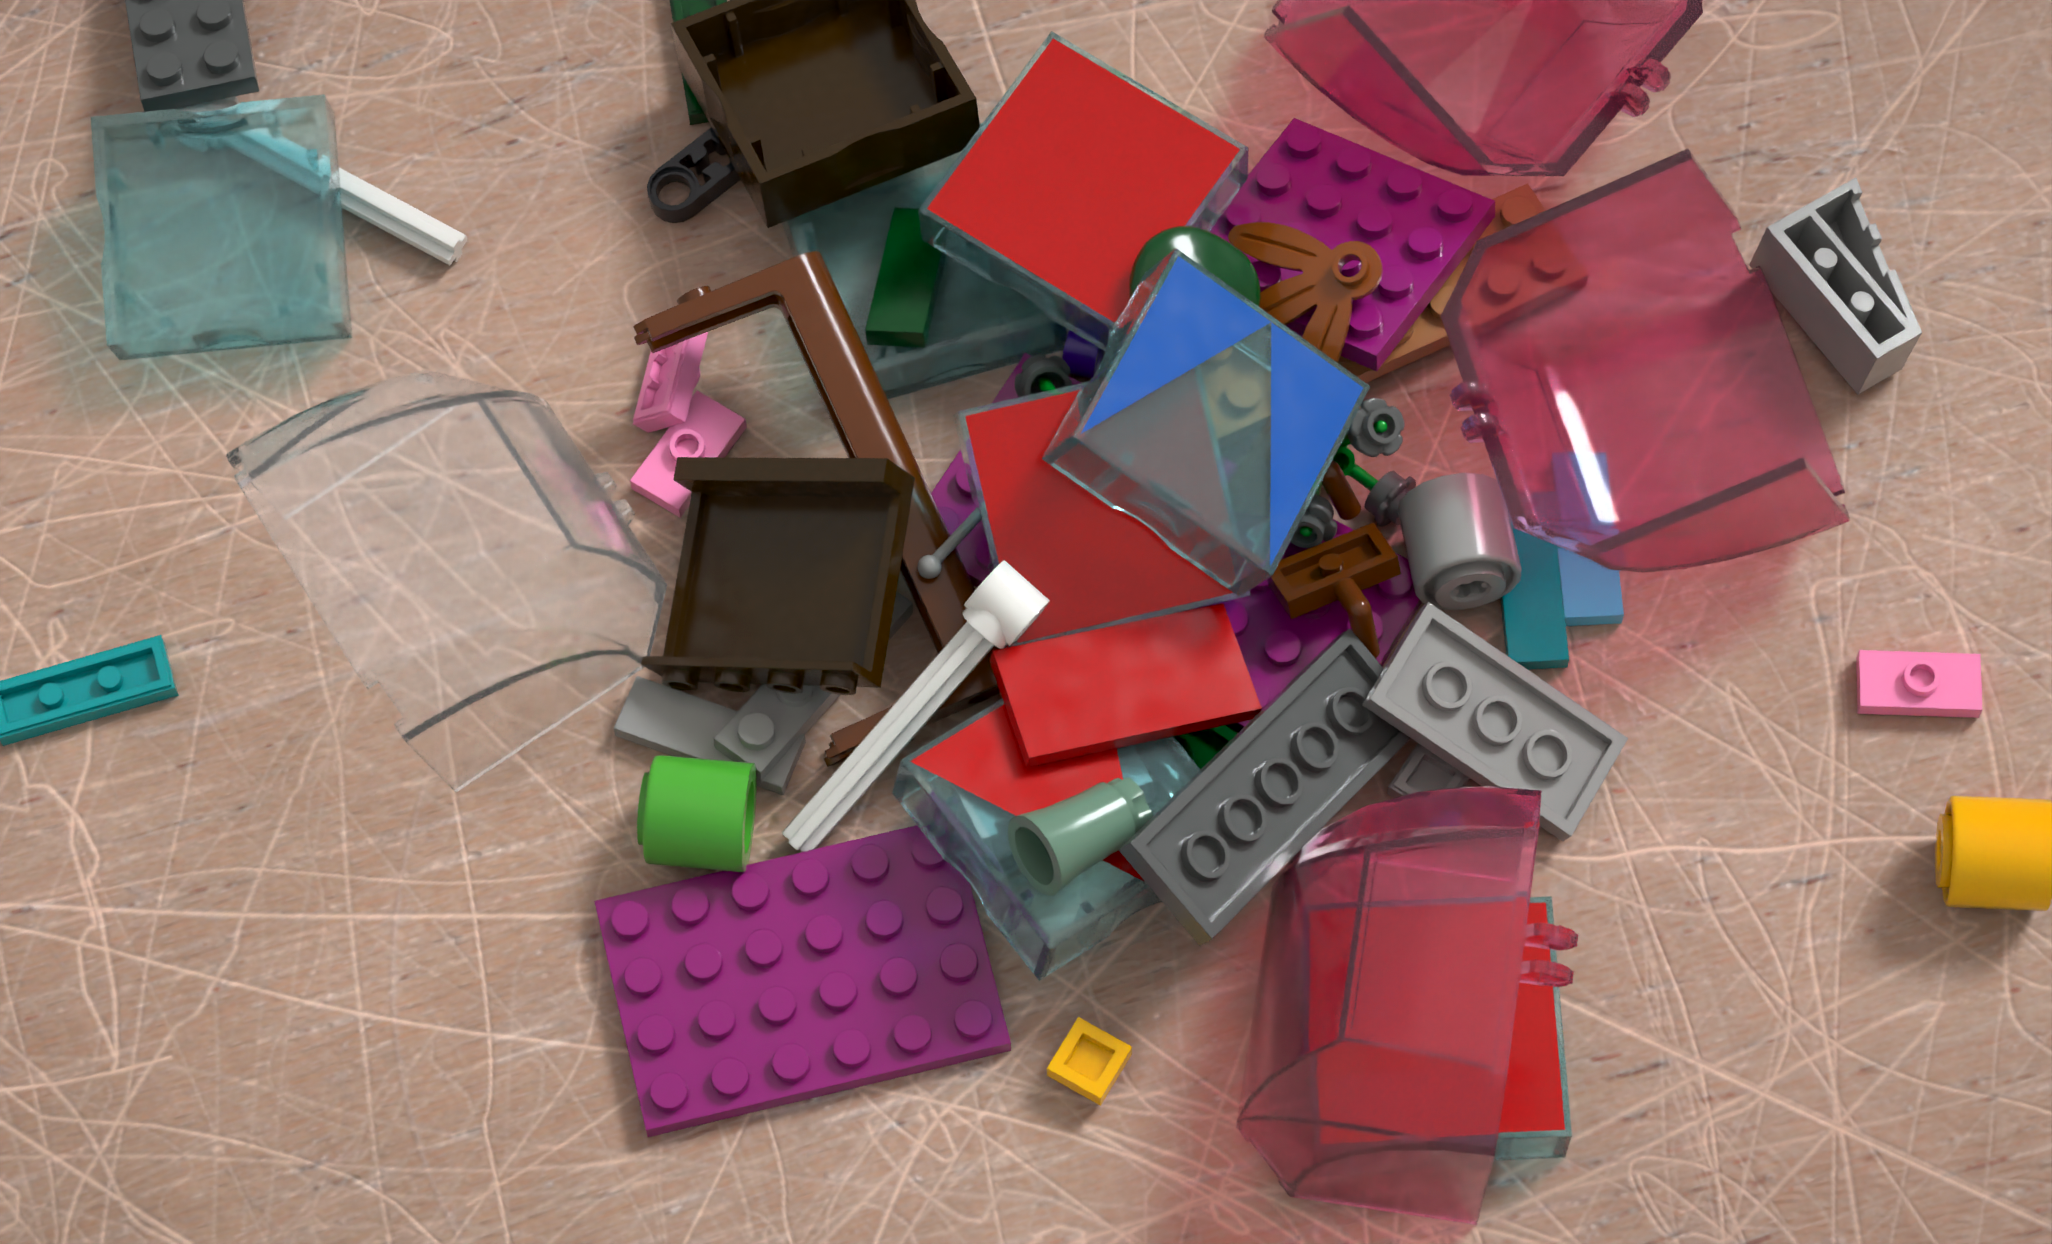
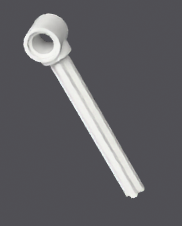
(383, 209)
(995, 617)

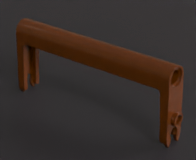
(866, 429)

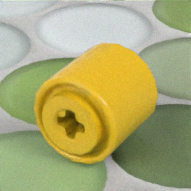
(1995, 853)

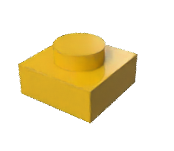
(1089, 1061)

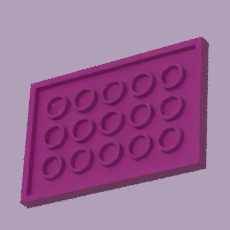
(799, 978)

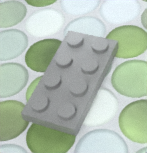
(1494, 718)

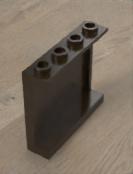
(786, 573)

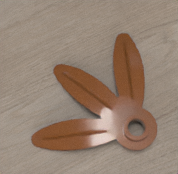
(1319, 283)

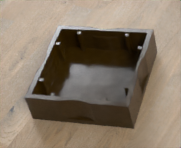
(823, 95)

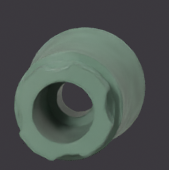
(1076, 833)

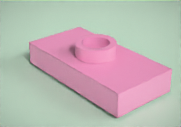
(669, 385)
(707, 432)
(1919, 683)

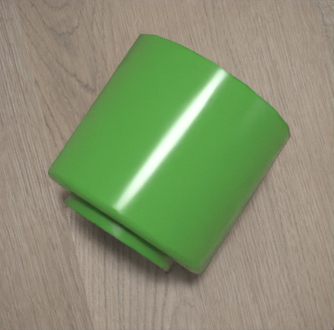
(697, 813)

